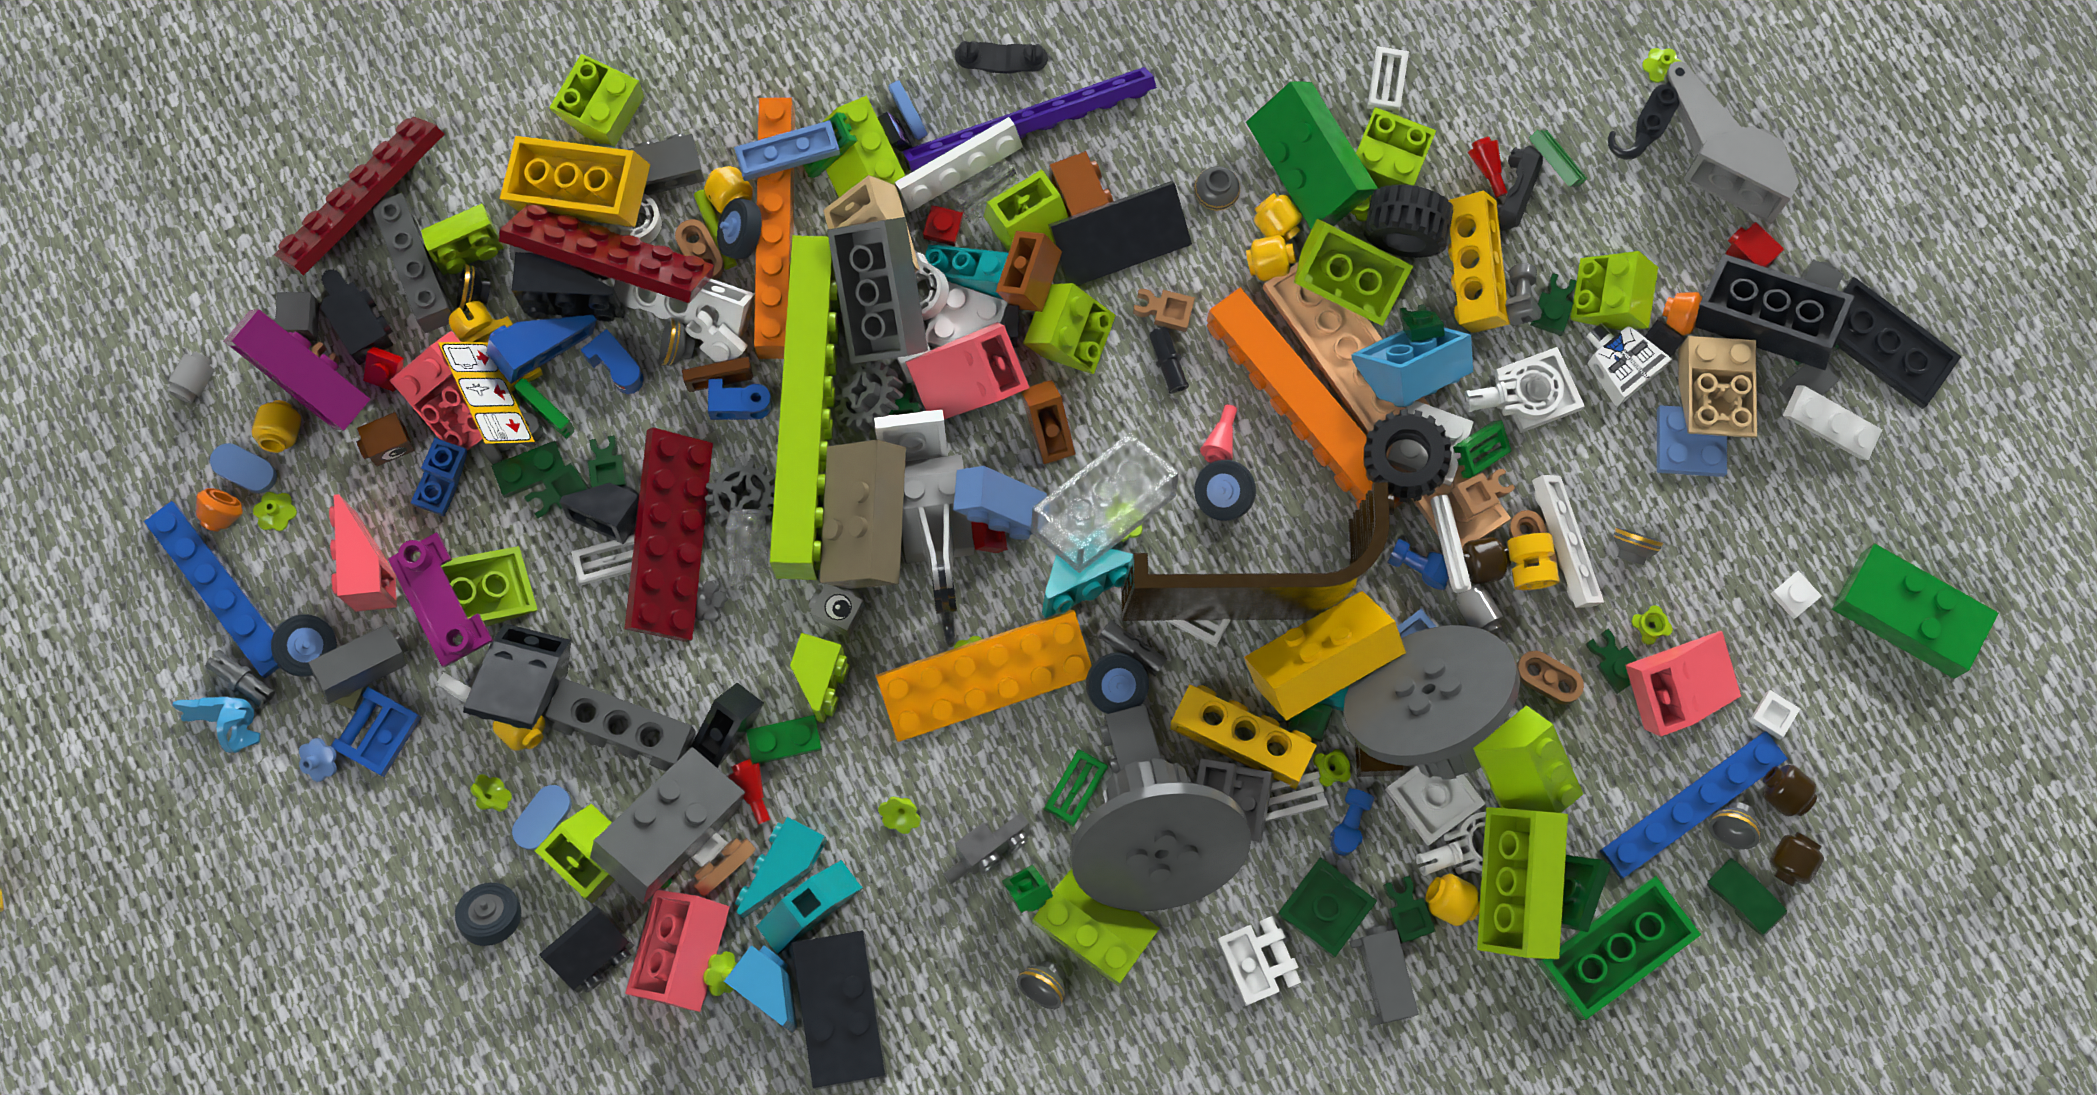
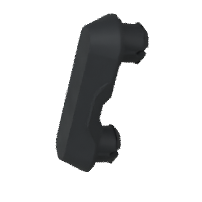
(1001, 58)
(1528, 165)

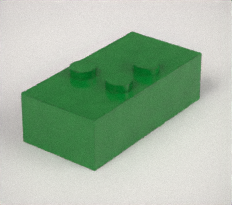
(1311, 154)
(1915, 611)
(1619, 948)

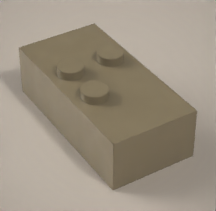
(863, 514)

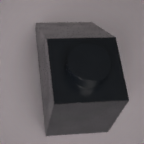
(604, 510)
(726, 723)

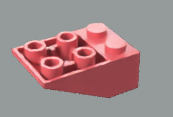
(968, 372)
(436, 396)
(362, 572)
(1683, 684)

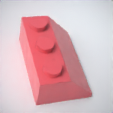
(676, 949)

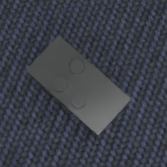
(877, 290)
(667, 825)

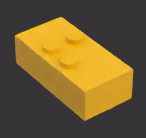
(576, 180)
(1324, 654)

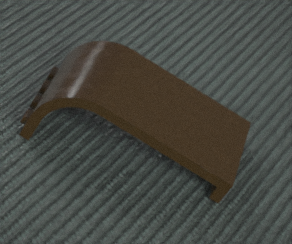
(1259, 594)

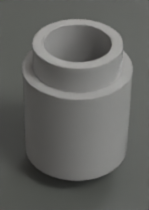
(190, 377)
(1480, 609)

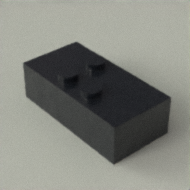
(1775, 310)
(839, 1010)

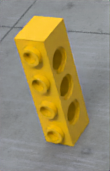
(1490, 307)
(1222, 738)

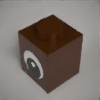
(384, 439)

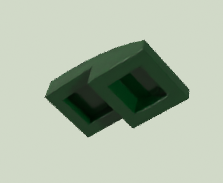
(1747, 896)

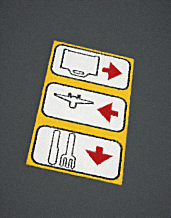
(486, 393)

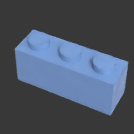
(996, 500)

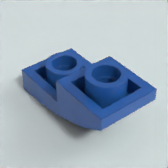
(440, 477)

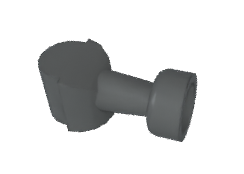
(1523, 307)
(494, 450)

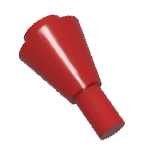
(1487, 158)
(749, 780)

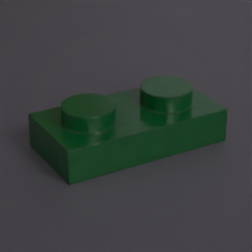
(527, 469)

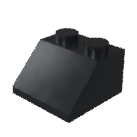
(588, 950)

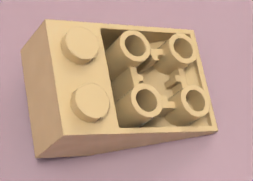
(865, 203)
(1718, 386)

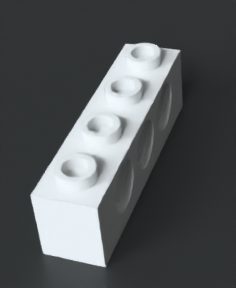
(731, 303)

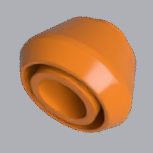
(1682, 311)
(217, 509)

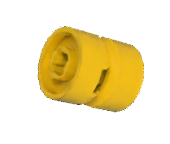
(1528, 550)

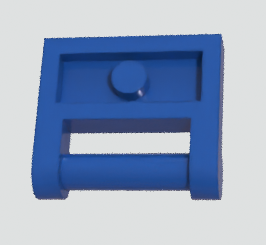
(383, 738)

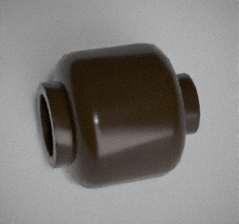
(1486, 560)
(1789, 790)
(1796, 859)

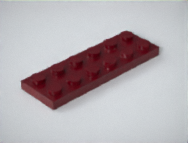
(358, 195)
(607, 253)
(669, 535)

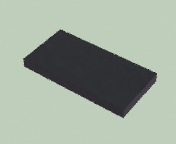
(1121, 234)
(1894, 346)

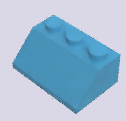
(1410, 370)
(764, 982)

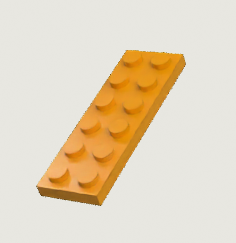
(984, 675)

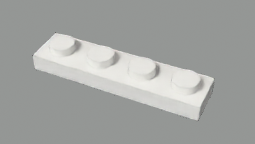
(959, 164)
(1568, 542)

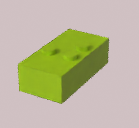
(1522, 883)

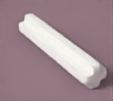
(1450, 544)

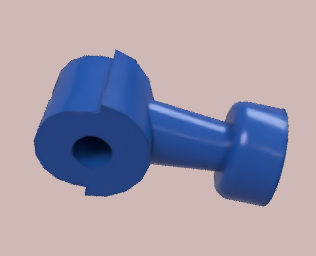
(1431, 567)
(1347, 834)

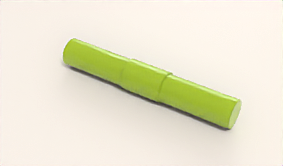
(711, 222)

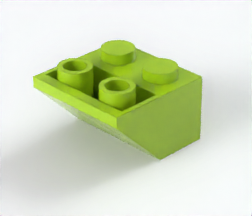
(597, 100)
(1394, 148)
(1025, 208)
(462, 240)
(1615, 290)
(1070, 328)
(818, 670)
(570, 850)

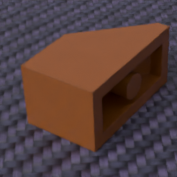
(1048, 421)

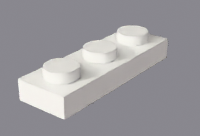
(1832, 422)

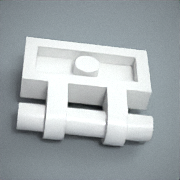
(1249, 964)

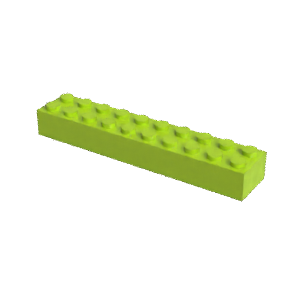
(804, 410)

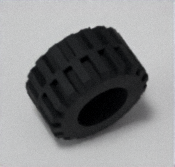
(1408, 221)
(1414, 428)

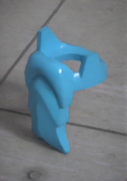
(227, 713)

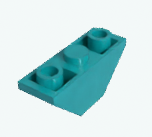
(1069, 587)
(808, 905)

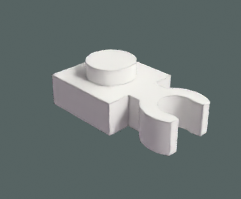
(718, 342)

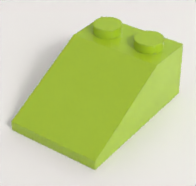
(492, 585)

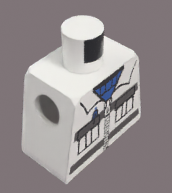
(1624, 361)

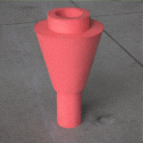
(1220, 441)

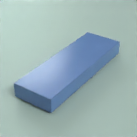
(787, 150)

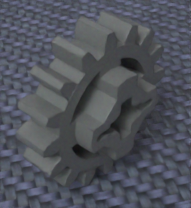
(868, 396)
(727, 490)

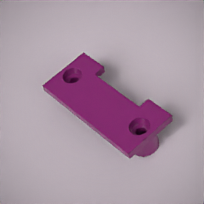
(436, 601)

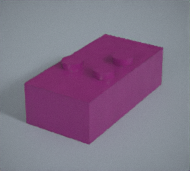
(296, 369)

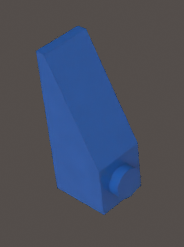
(535, 342)

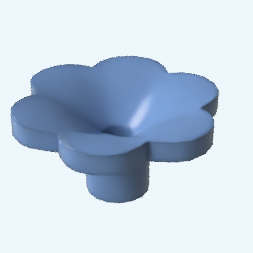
(317, 759)

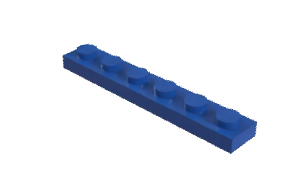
(215, 586)
(1693, 805)

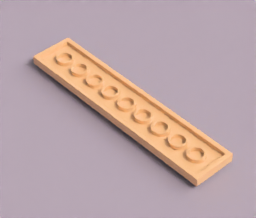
(1330, 338)

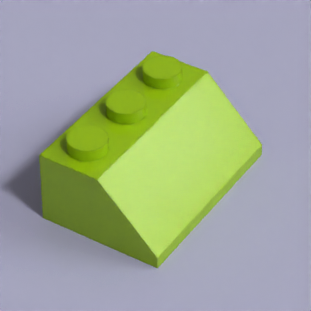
(869, 155)
(1351, 272)
(1528, 765)
(1095, 932)

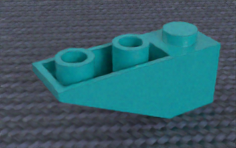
(969, 267)
(788, 860)

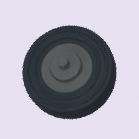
(488, 914)

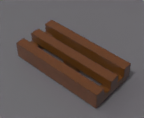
(729, 371)

